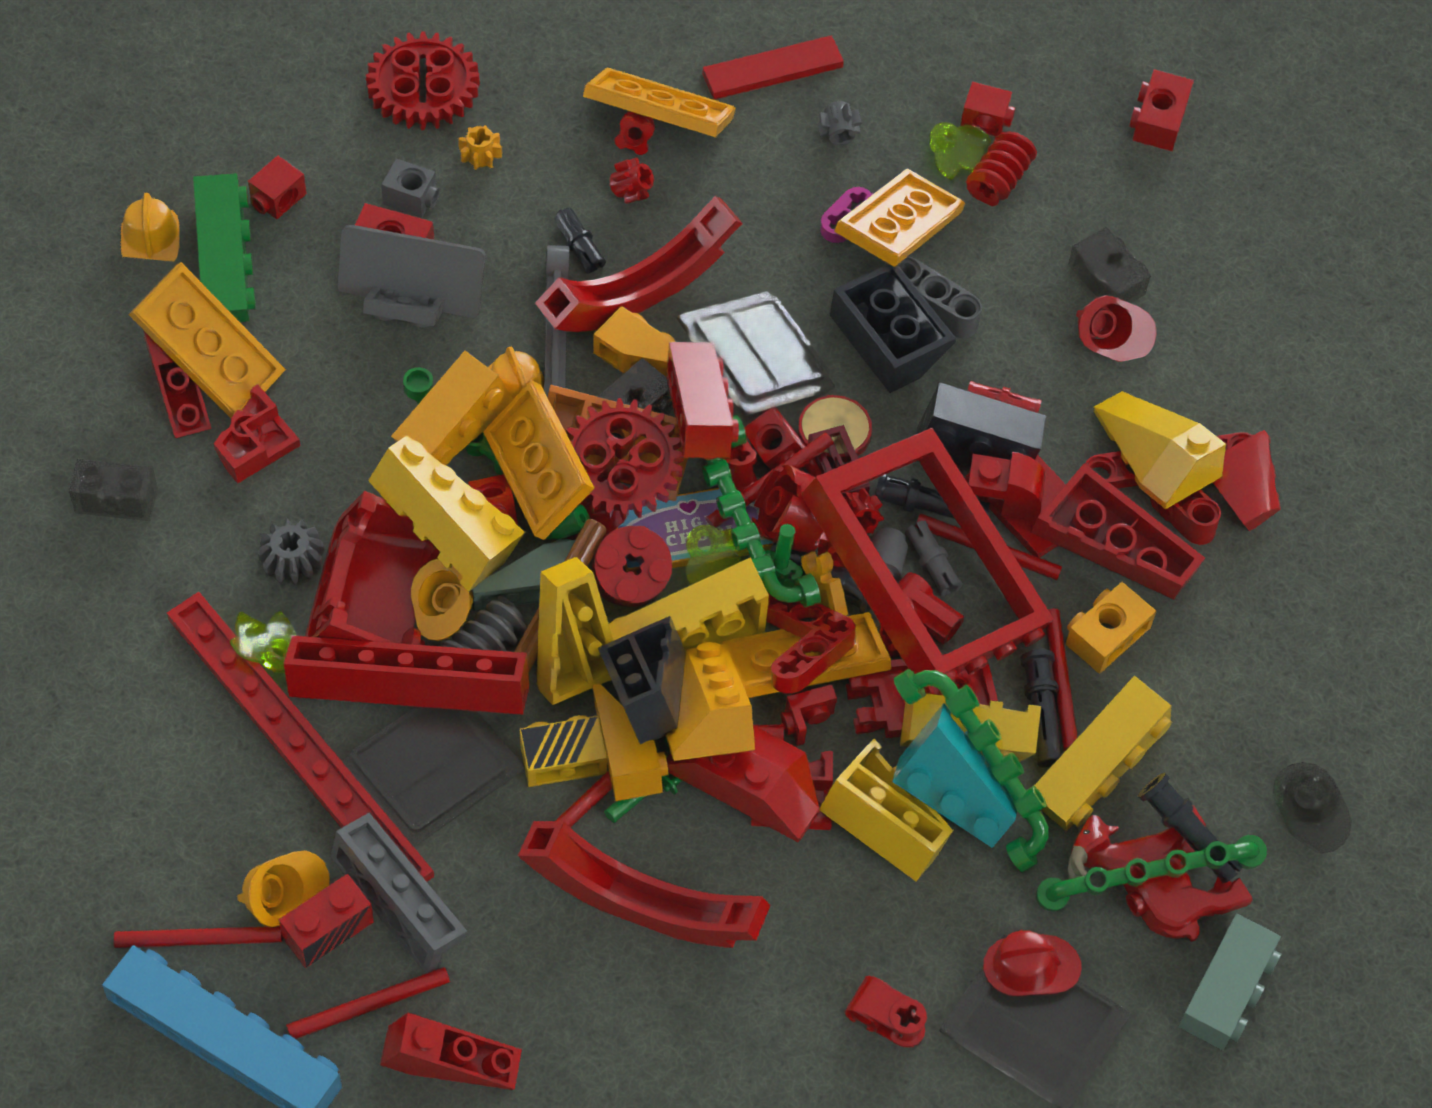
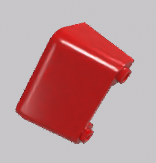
(370, 576)

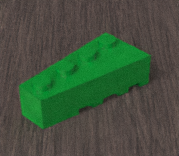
(222, 241)

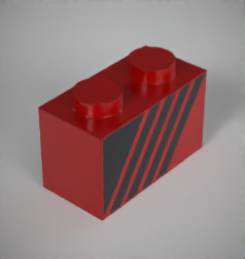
(326, 920)

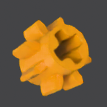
(480, 147)

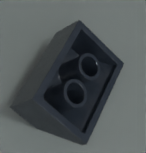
(890, 325)

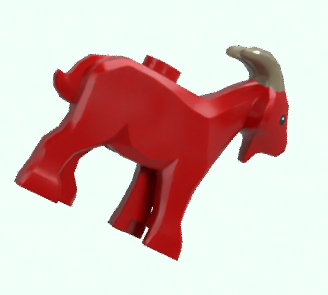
(1164, 902)

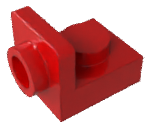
(808, 706)

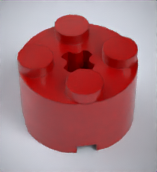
(782, 504)
(638, 545)

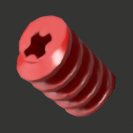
(1001, 168)

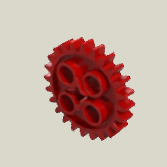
(450, 80)
(647, 479)

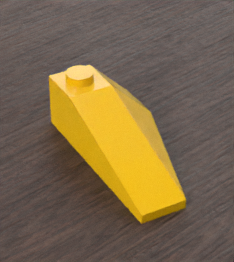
(1163, 448)

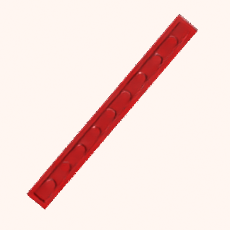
(283, 723)

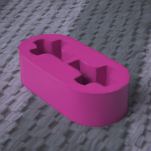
(839, 210)

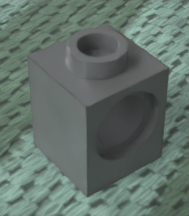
(410, 188)

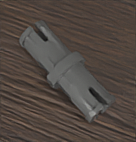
(933, 558)

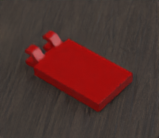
(889, 704)

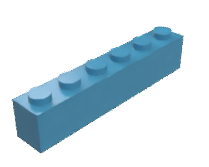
(220, 1033)

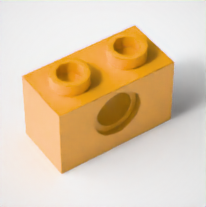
(1120, 609)

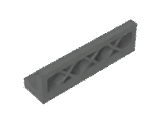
(397, 892)

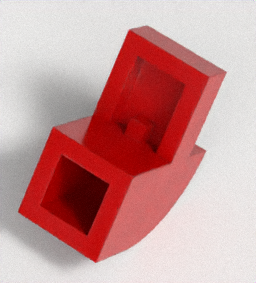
(1015, 481)

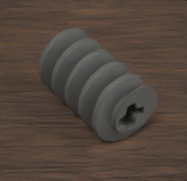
(490, 627)

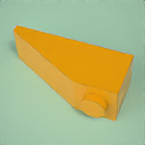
(632, 766)

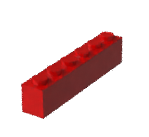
(407, 674)

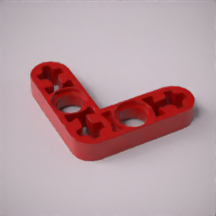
(829, 634)

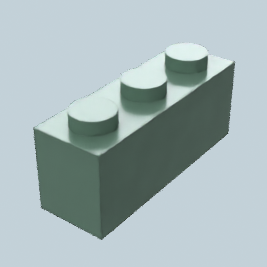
(1231, 983)

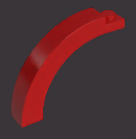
(589, 304)
(628, 894)

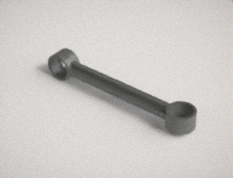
(555, 340)

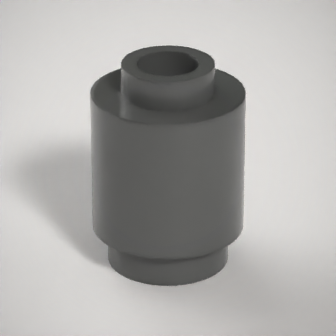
(892, 548)

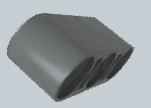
(945, 298)

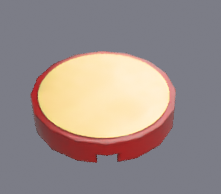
(833, 412)

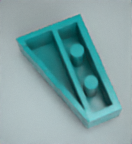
(955, 779)

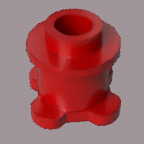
(633, 138)

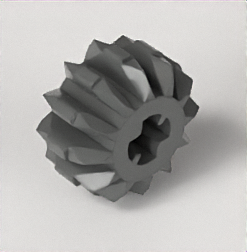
(305, 553)

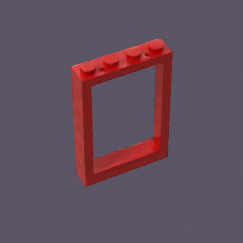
(880, 587)

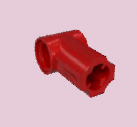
(935, 614)

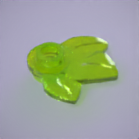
(961, 151)
(719, 556)
(262, 641)

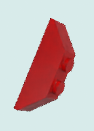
(764, 783)

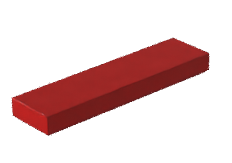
(772, 67)

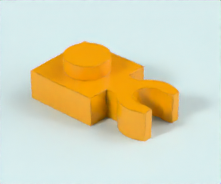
(830, 588)

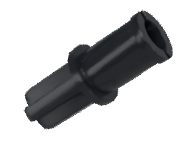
(579, 240)

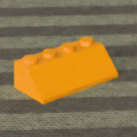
(713, 707)

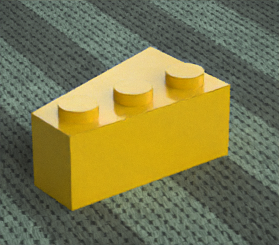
(570, 632)
(1016, 728)
(885, 814)

